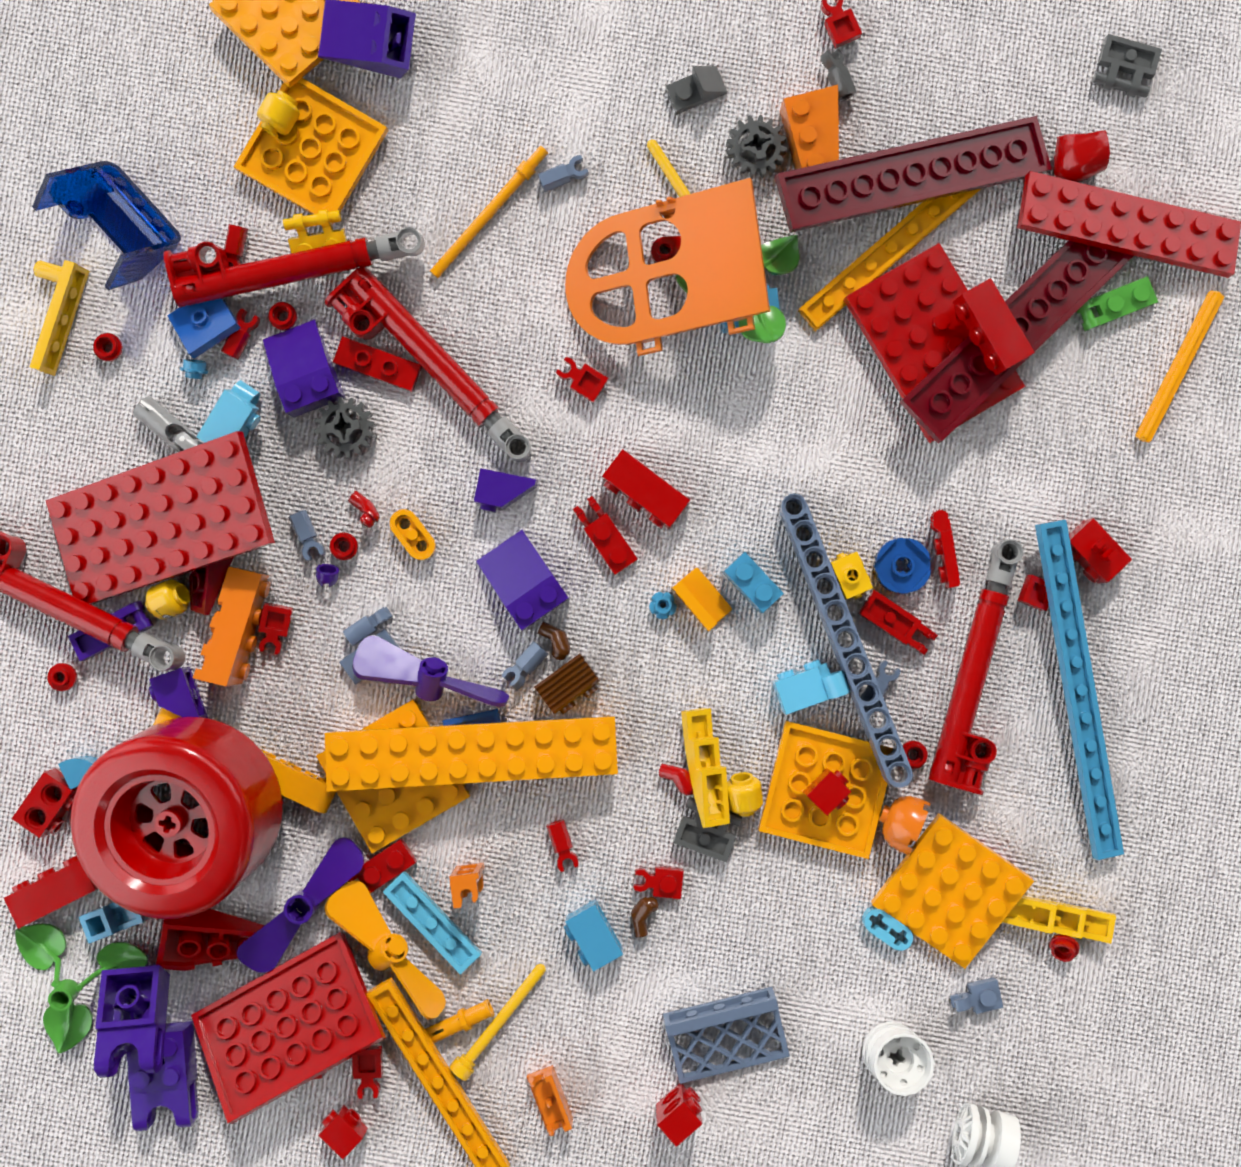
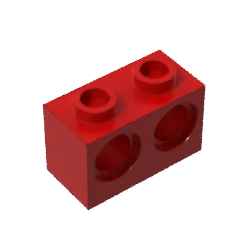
(44, 799)
(679, 1113)

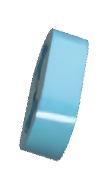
(884, 933)

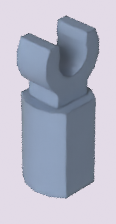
(562, 174)
(305, 533)
(366, 626)
(525, 665)
(882, 679)

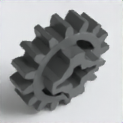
(767, 142)
(333, 429)

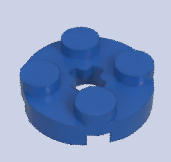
(918, 565)

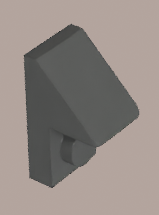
(696, 89)

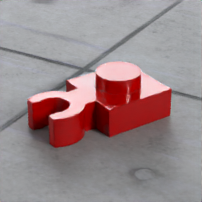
(841, 24)
(586, 381)
(1034, 593)
(274, 622)
(665, 882)
(367, 1067)

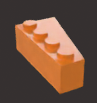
(812, 126)
(234, 628)

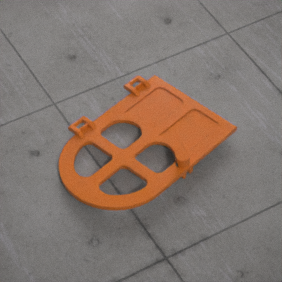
(716, 258)

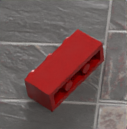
(992, 327)
(644, 490)
(48, 893)

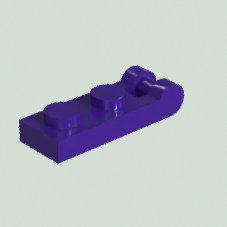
(88, 647)

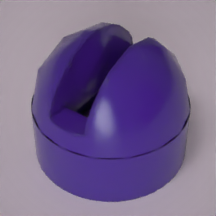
(327, 574)

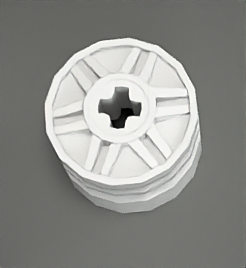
(901, 1073)
(985, 1138)

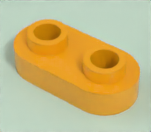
(413, 535)

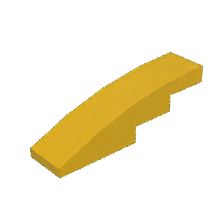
(704, 767)
(1062, 919)

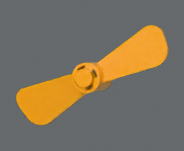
(358, 915)

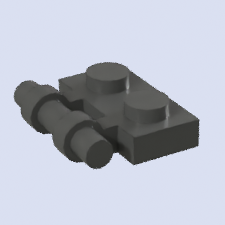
(1128, 57)
(709, 841)

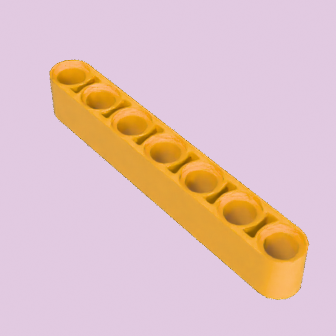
(294, 784)

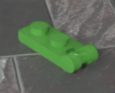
(1118, 303)

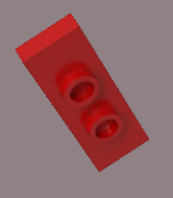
(377, 364)

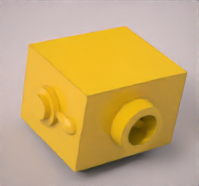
(852, 562)

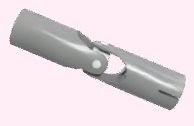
(164, 423)

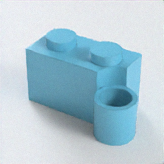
(232, 413)
(809, 686)

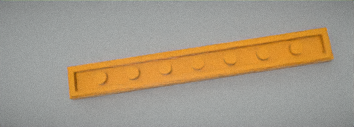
(881, 257)
(436, 1075)

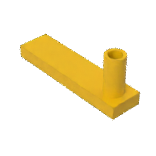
(61, 312)

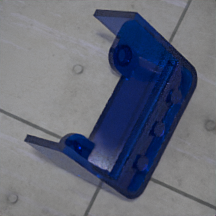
(119, 209)

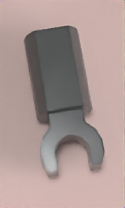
(838, 74)

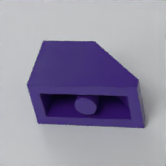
(501, 489)
(178, 693)

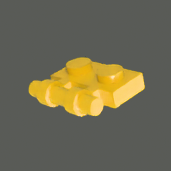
(309, 241)

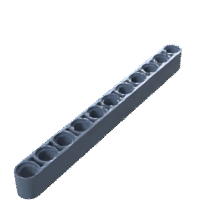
(855, 650)

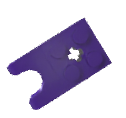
(130, 1025)
(171, 1086)

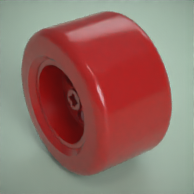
(130, 835)

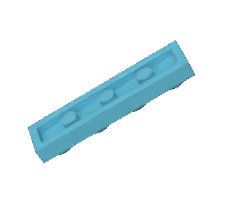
(432, 922)

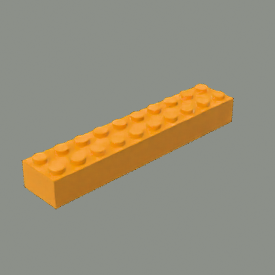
(470, 753)

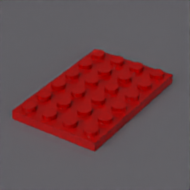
(914, 322)
(287, 1027)

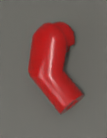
(365, 506)
(679, 776)

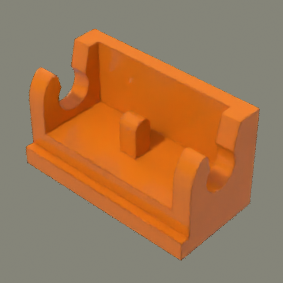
(465, 880)
(550, 1099)

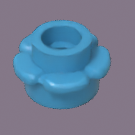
(194, 368)
(668, 599)

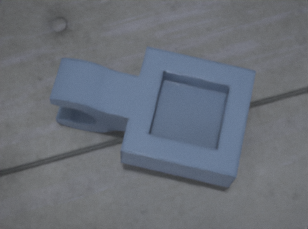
(982, 997)

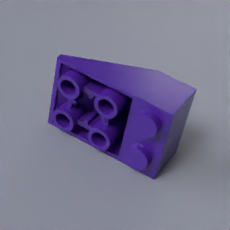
(367, 36)

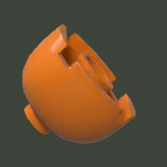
(903, 822)

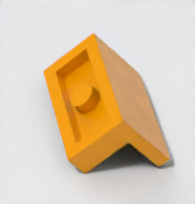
(702, 598)

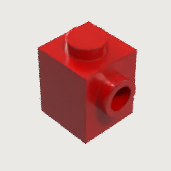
(828, 791)
(342, 1130)

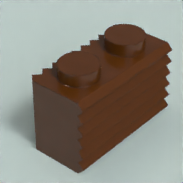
(567, 684)

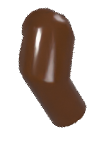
(558, 638)
(640, 913)

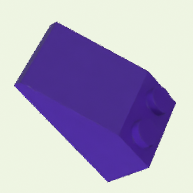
(302, 369)
(522, 580)

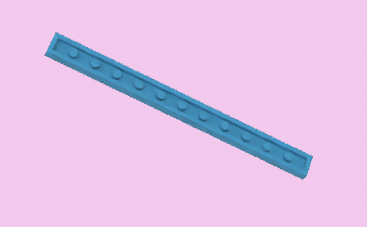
(1079, 689)

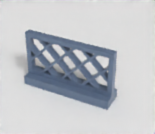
(725, 1012)

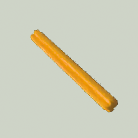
(1179, 366)

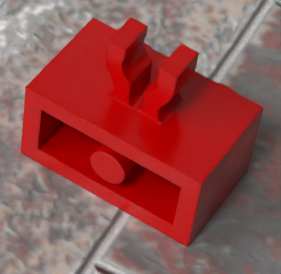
(1097, 552)

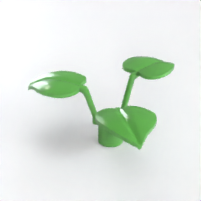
(779, 258)
(62, 1019)

